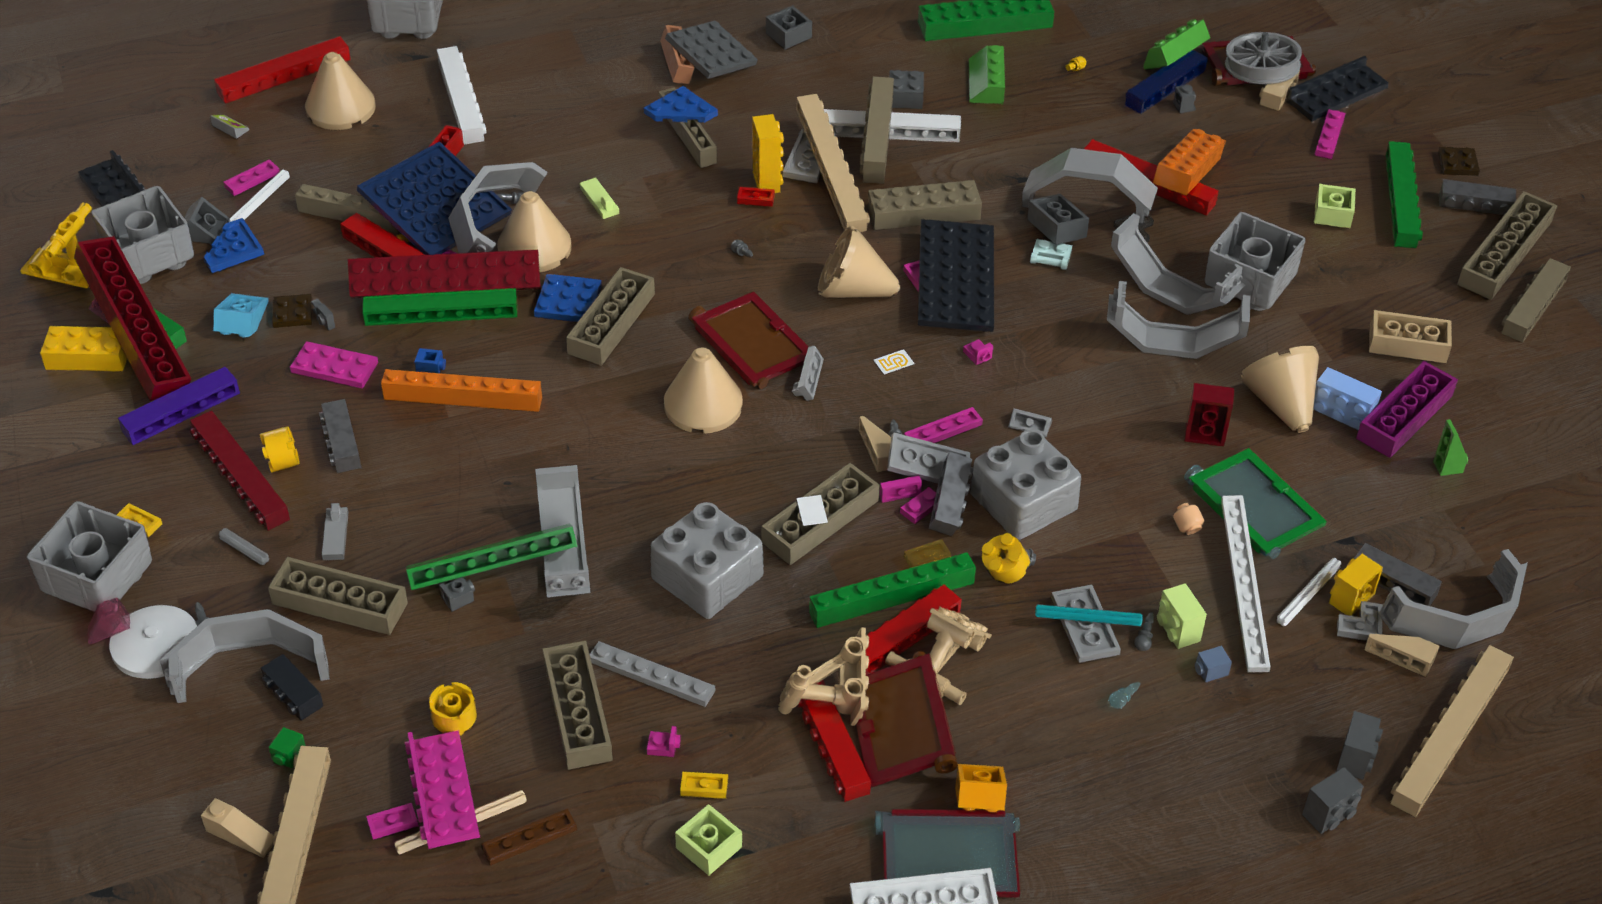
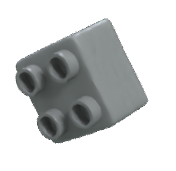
(404, 16)
(147, 231)
(1264, 251)
(1025, 484)
(90, 556)
(706, 559)

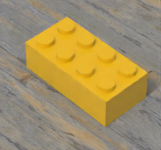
(767, 152)
(82, 349)

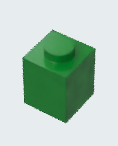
(286, 746)

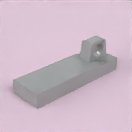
(809, 375)
(335, 532)

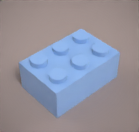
(1344, 398)

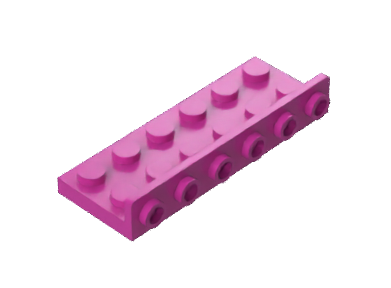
(442, 789)

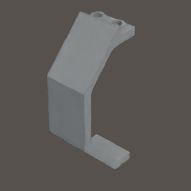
(1094, 166)
(490, 178)
(1163, 284)
(1173, 338)
(559, 505)
(1455, 629)
(239, 632)

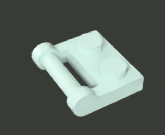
(1051, 254)

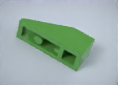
(1450, 454)

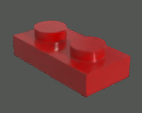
(756, 196)

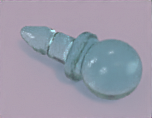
(1119, 698)

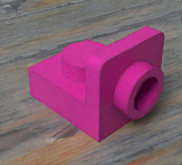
(978, 351)
(663, 743)

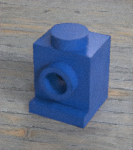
(429, 361)

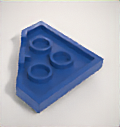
(680, 106)
(233, 246)

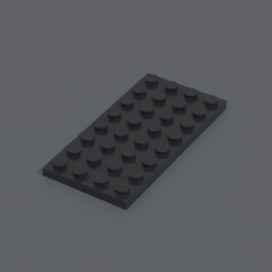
(956, 275)

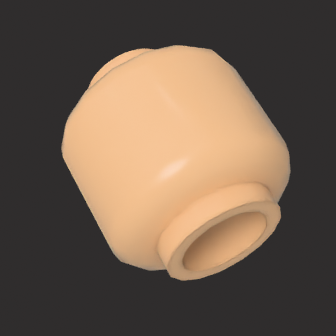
(1188, 518)

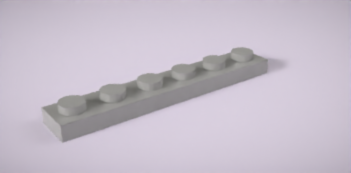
(652, 674)

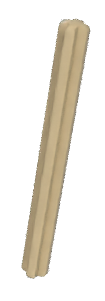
(482, 813)

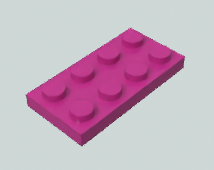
(334, 364)

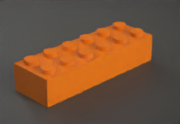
(1189, 161)

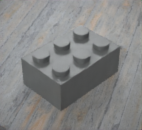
(1058, 218)

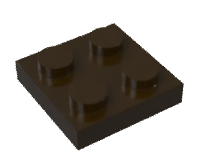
(1458, 161)
(292, 310)

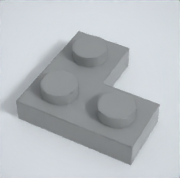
(1361, 627)

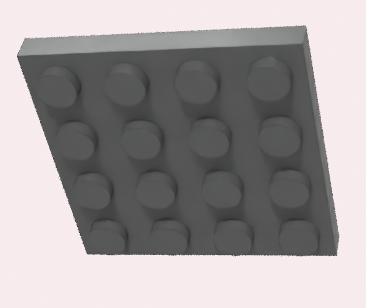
(711, 49)

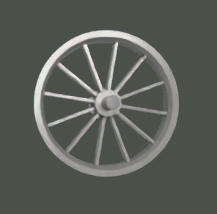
(1263, 58)

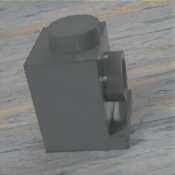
(1184, 99)
(457, 593)

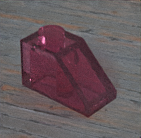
(108, 620)

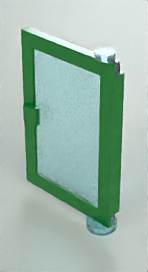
(1272, 507)

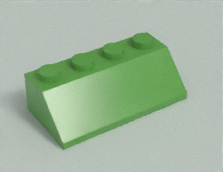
(1177, 44)
(987, 76)

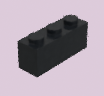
(291, 687)

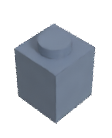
(1213, 664)

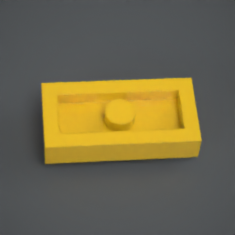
(149, 521)
(704, 785)

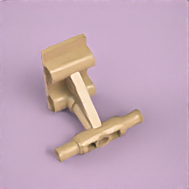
(953, 631)
(848, 695)

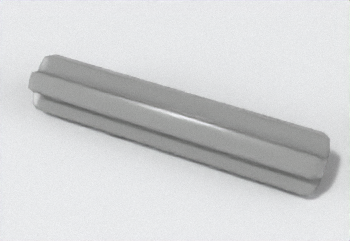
(244, 546)

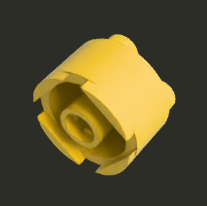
(279, 449)
(1005, 558)
(452, 708)

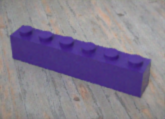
(178, 405)

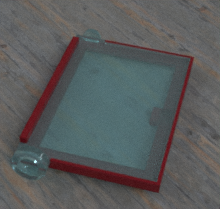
(950, 842)

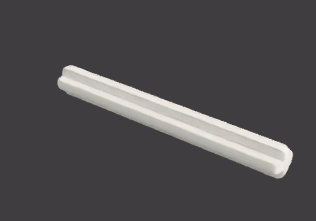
(261, 196)
(1308, 592)

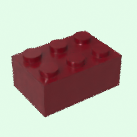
(1209, 414)

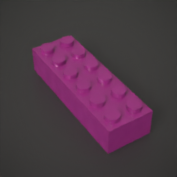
(1406, 409)

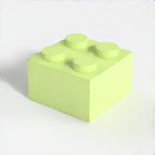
(1334, 206)
(1181, 616)
(708, 839)

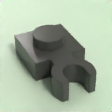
(323, 314)

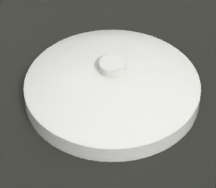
(150, 637)

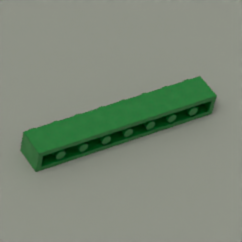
(1403, 195)
(440, 307)
(491, 556)
(890, 590)

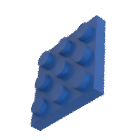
(566, 297)

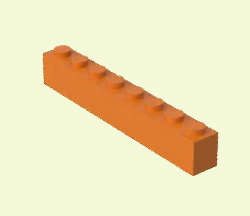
(461, 390)

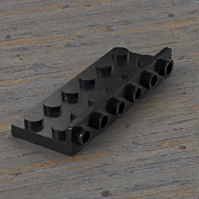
(1336, 89)
(110, 180)

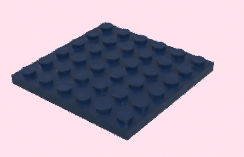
(423, 193)

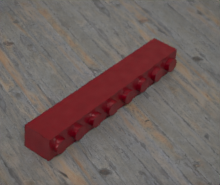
(239, 470)

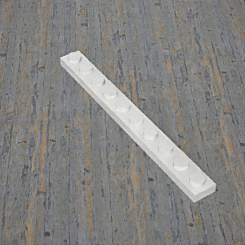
(1245, 584)

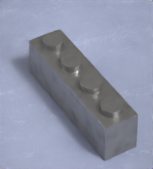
(1476, 197)
(341, 436)
(950, 494)
(1414, 583)

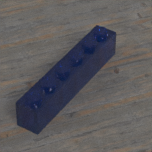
(1165, 81)

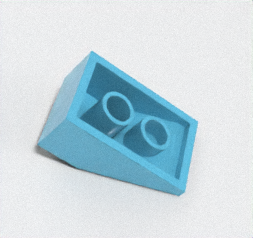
(239, 314)

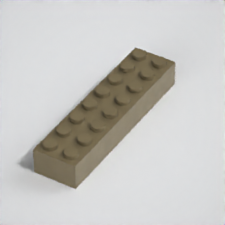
(1507, 245)

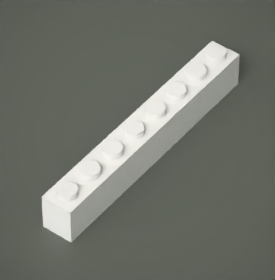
(461, 94)
(902, 126)

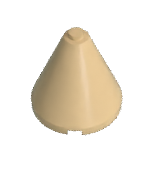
(338, 96)
(534, 228)
(856, 270)
(1286, 384)
(703, 395)

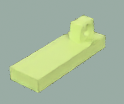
(599, 198)

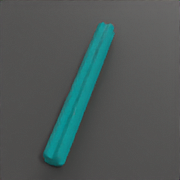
(1088, 615)

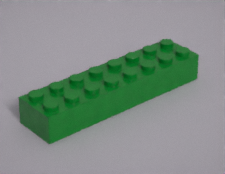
(983, 18)

